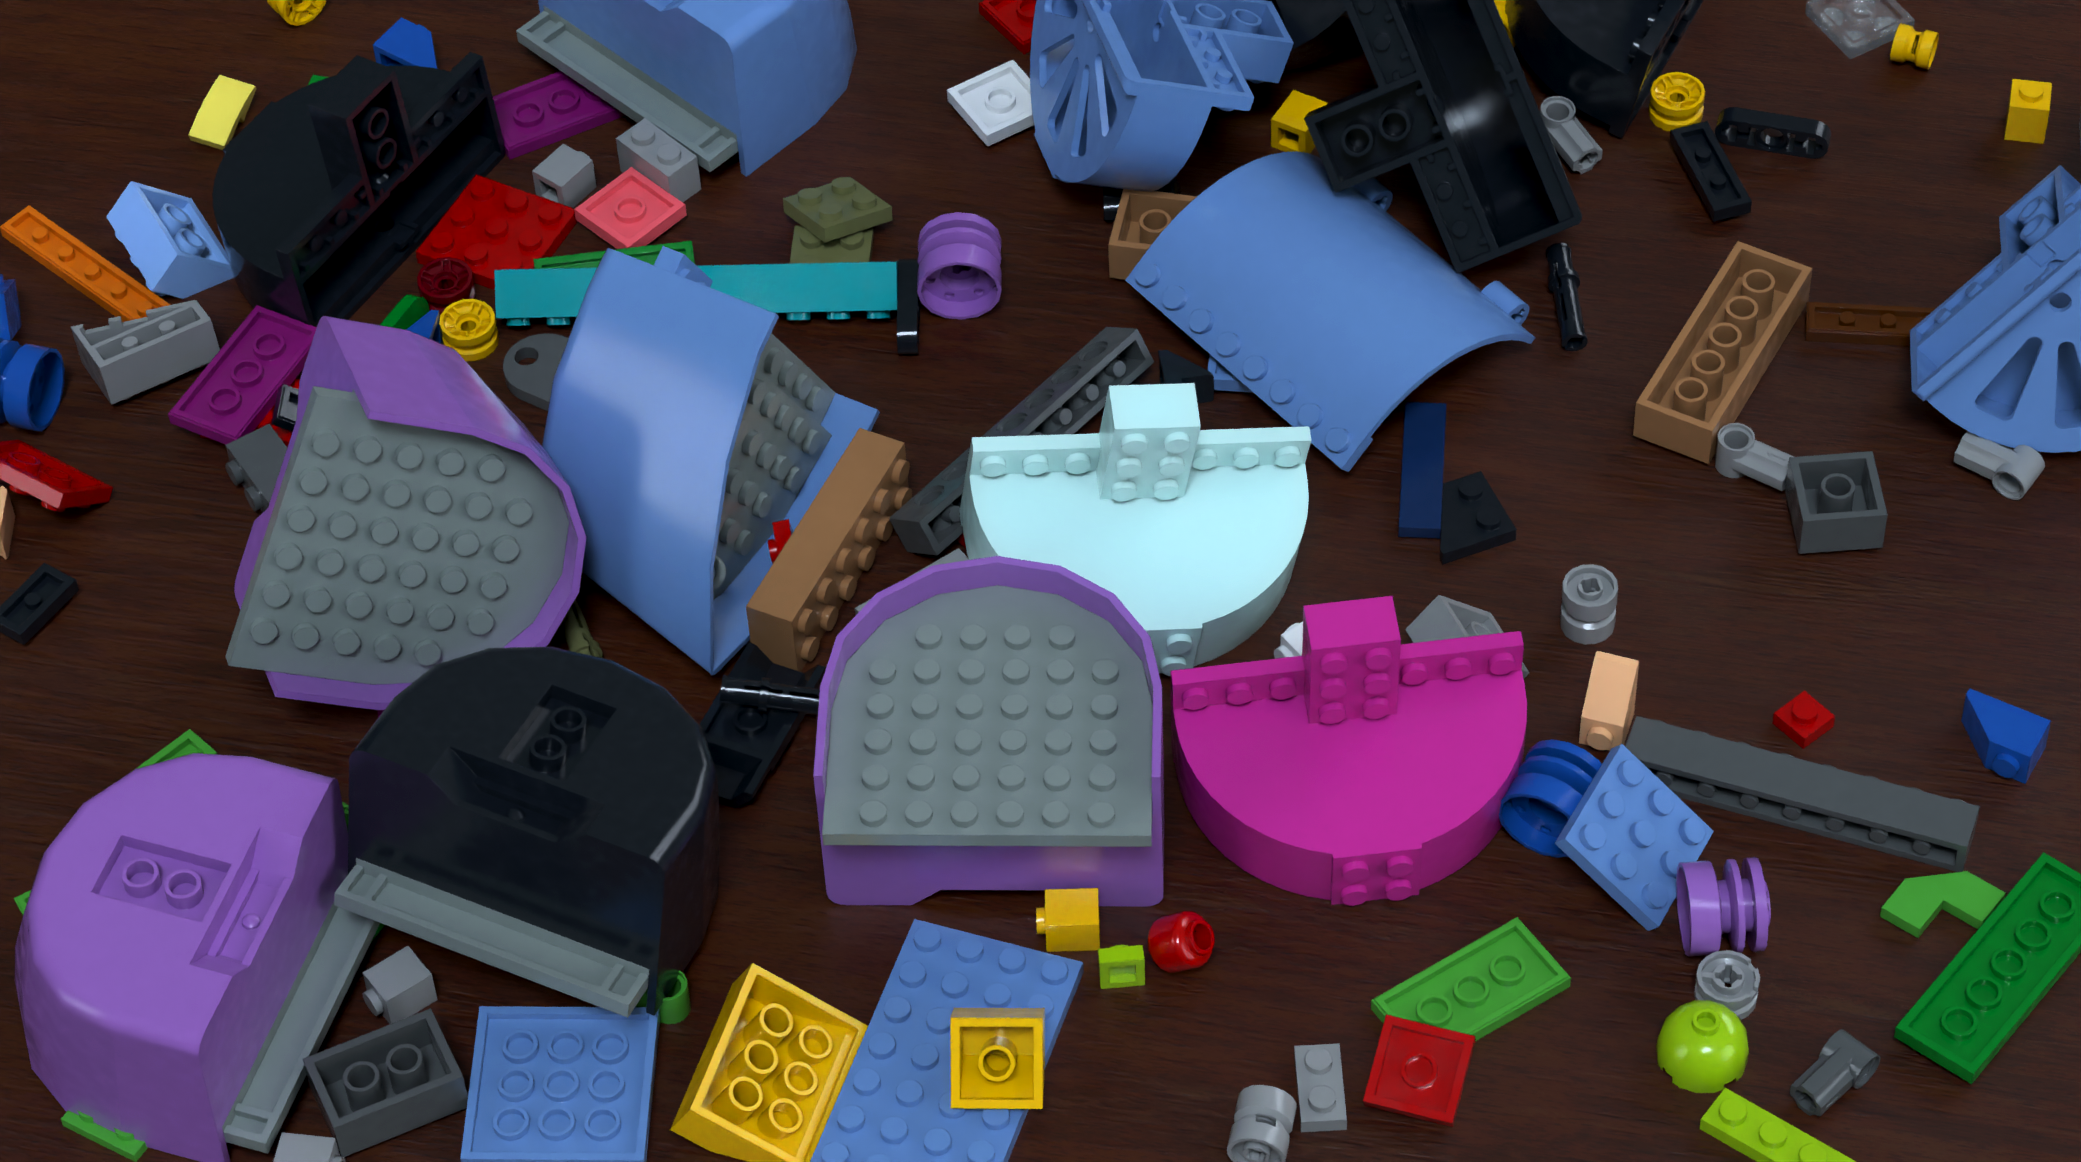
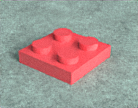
(630, 211)

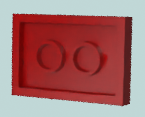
(48, 478)

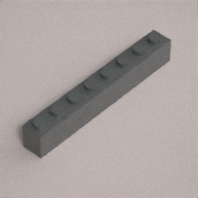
(1807, 794)

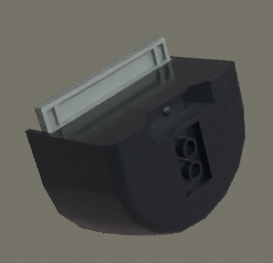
(539, 822)

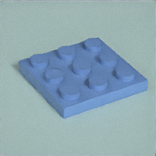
(1633, 836)

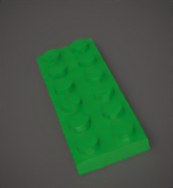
(1999, 972)

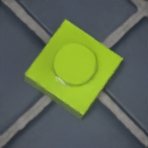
(1121, 966)

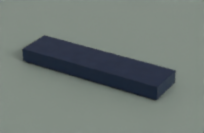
(1422, 470)

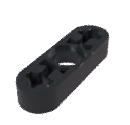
(1787, 125)
(908, 308)

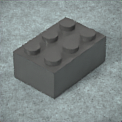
(386, 1082)

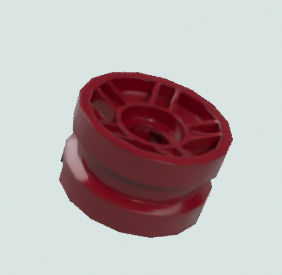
(445, 282)

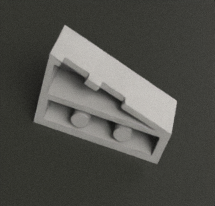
(146, 350)

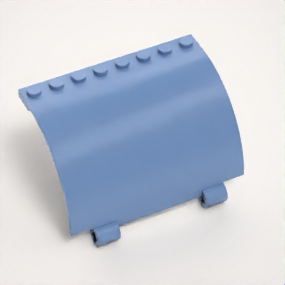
(1318, 297)

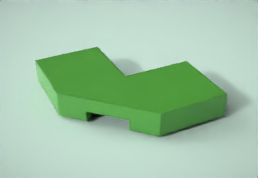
(1958, 893)

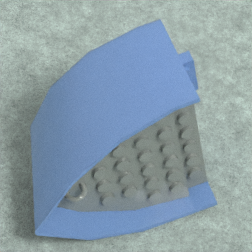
(686, 445)

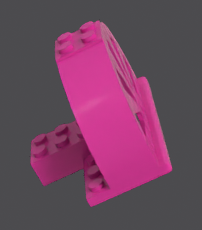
(1358, 759)

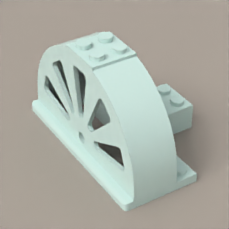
(1162, 514)

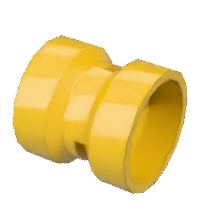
(1909, 41)

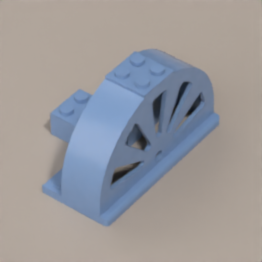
(1133, 81)
(2009, 340)

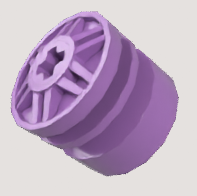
(959, 266)
(1717, 907)

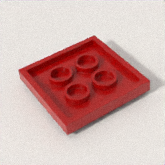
(497, 229)

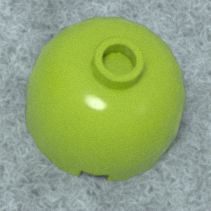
(1703, 1046)

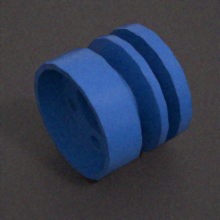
(29, 384)
(1546, 794)

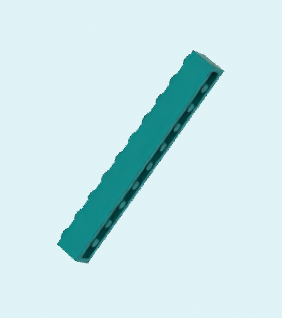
(774, 287)

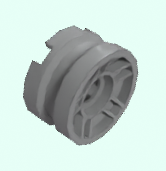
(1733, 969)

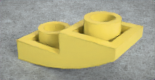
(221, 112)

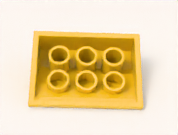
(768, 1072)

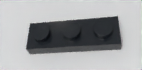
(1710, 171)

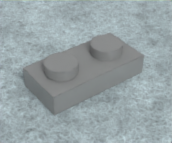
(1320, 1087)

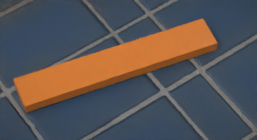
(79, 265)

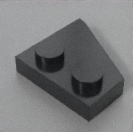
(1472, 518)

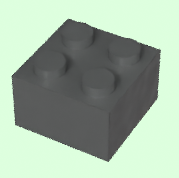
(1835, 502)

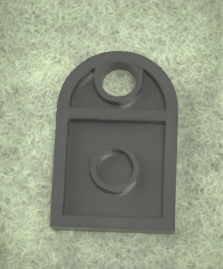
(534, 381)

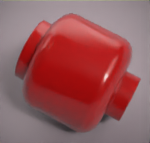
(1180, 941)

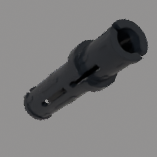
(1564, 284)
(769, 695)

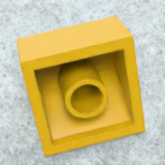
(997, 1058)

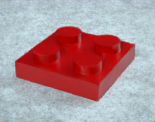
(1419, 1070)

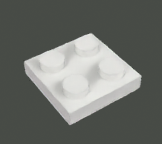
(995, 102)

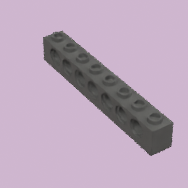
(1055, 407)

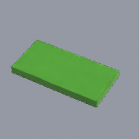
(1479, 984)

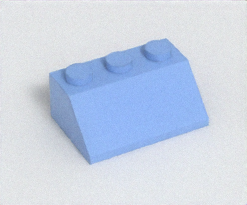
(169, 241)

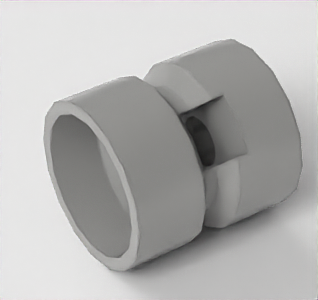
(1588, 604)
(1261, 1125)

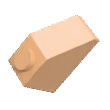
(1609, 701)

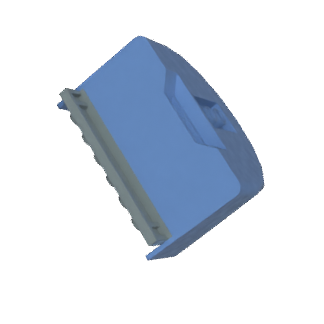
(705, 70)

